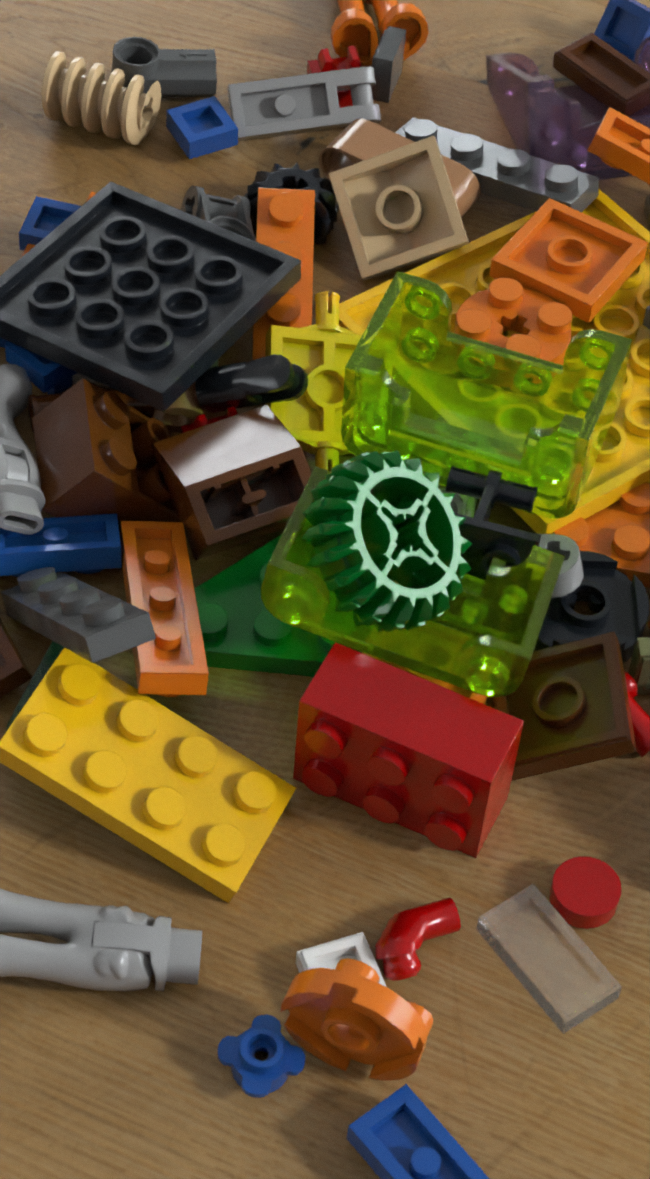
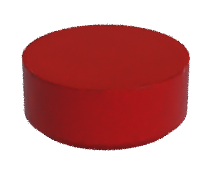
(585, 892)

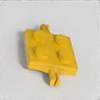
(323, 354)

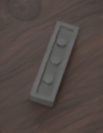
(508, 172)
(76, 614)

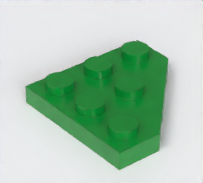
(241, 630)

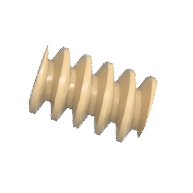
(97, 102)

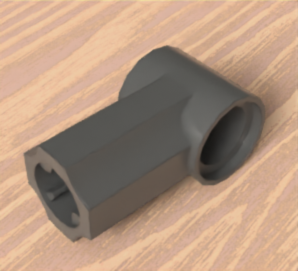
(177, 70)

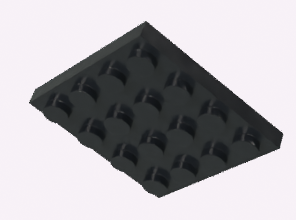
(140, 294)

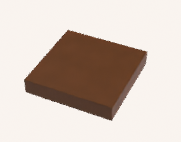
(571, 707)

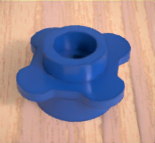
(256, 1076)

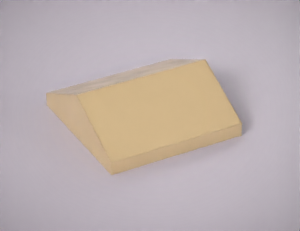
(399, 209)

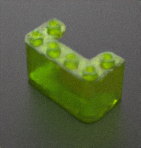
(479, 403)

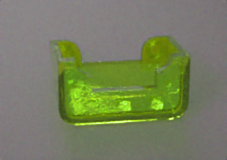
(473, 645)

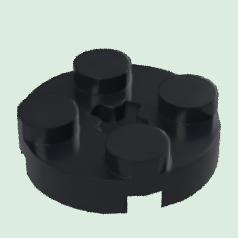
(620, 601)

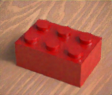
(405, 749)

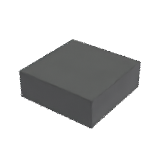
(388, 63)

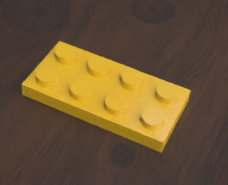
(145, 774)

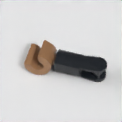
(237, 386)

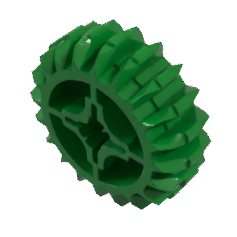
(371, 543)

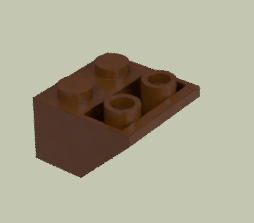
(100, 458)
(233, 479)

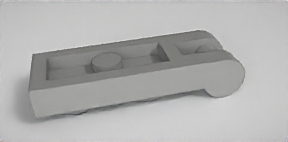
(301, 103)

